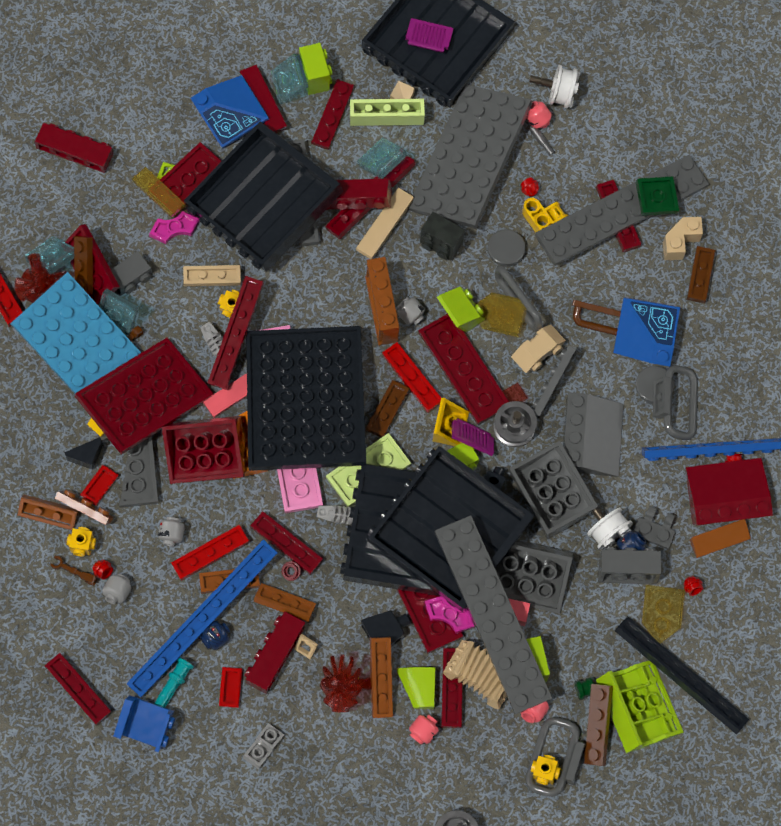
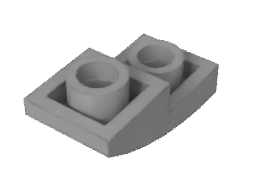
(263, 746)

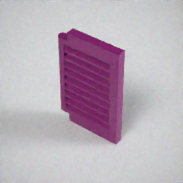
(428, 35)
(473, 436)

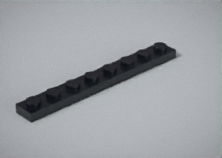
(681, 675)

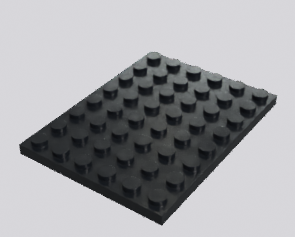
(305, 398)

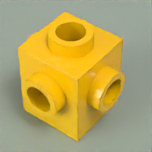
(225, 300)
(81, 548)
(545, 777)

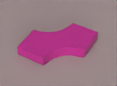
(181, 225)
(441, 610)

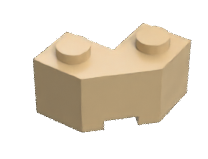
(686, 230)
(533, 352)

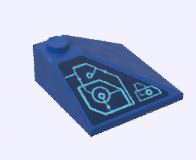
(229, 109)
(647, 331)

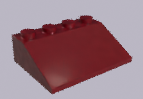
(205, 449)
(728, 491)

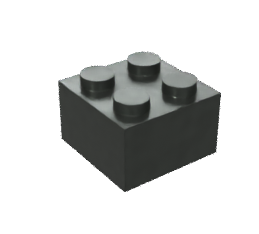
(441, 236)

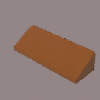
(49, 510)
(720, 538)

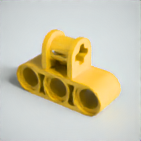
(548, 215)

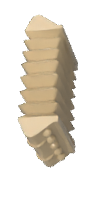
(477, 670)

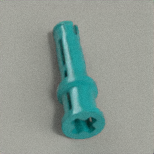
(175, 679)

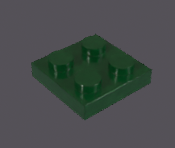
(657, 196)

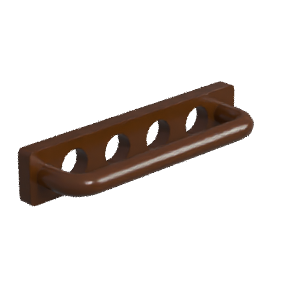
(591, 325)

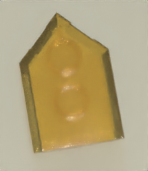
(502, 314)
(662, 611)

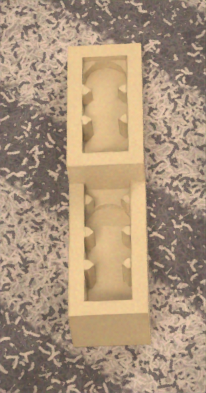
(384, 224)

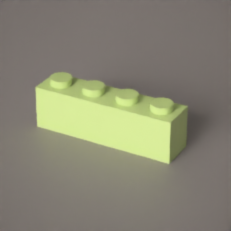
(386, 112)

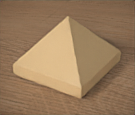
(305, 640)

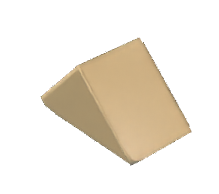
(402, 91)

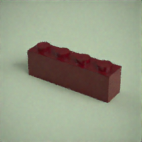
(74, 147)
(363, 194)
(275, 652)

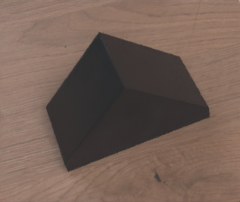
(85, 454)

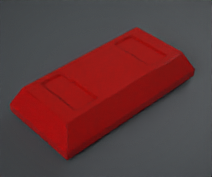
(99, 485)
(230, 687)

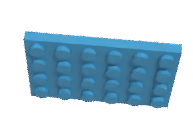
(74, 334)

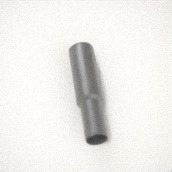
(541, 140)

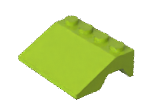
(639, 707)

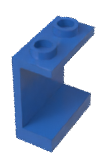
(144, 722)

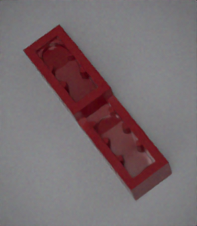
(260, 90)

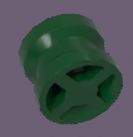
(583, 688)

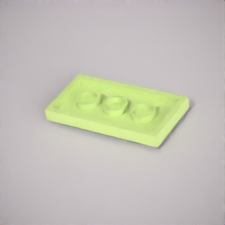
(381, 453)

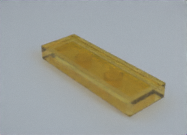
(158, 192)

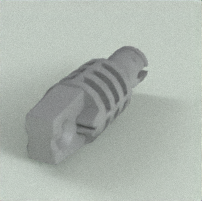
(212, 338)
(335, 513)

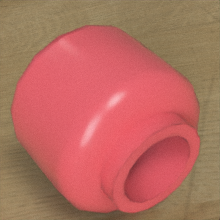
(539, 115)
(535, 713)
(424, 729)

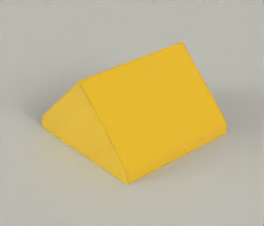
(447, 413)

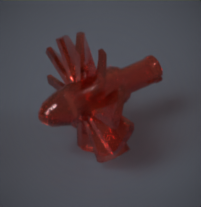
(36, 281)
(342, 686)

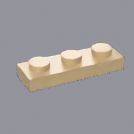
(212, 275)

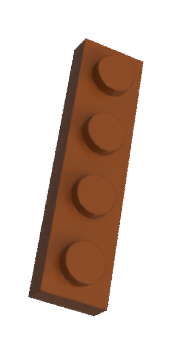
(381, 677)

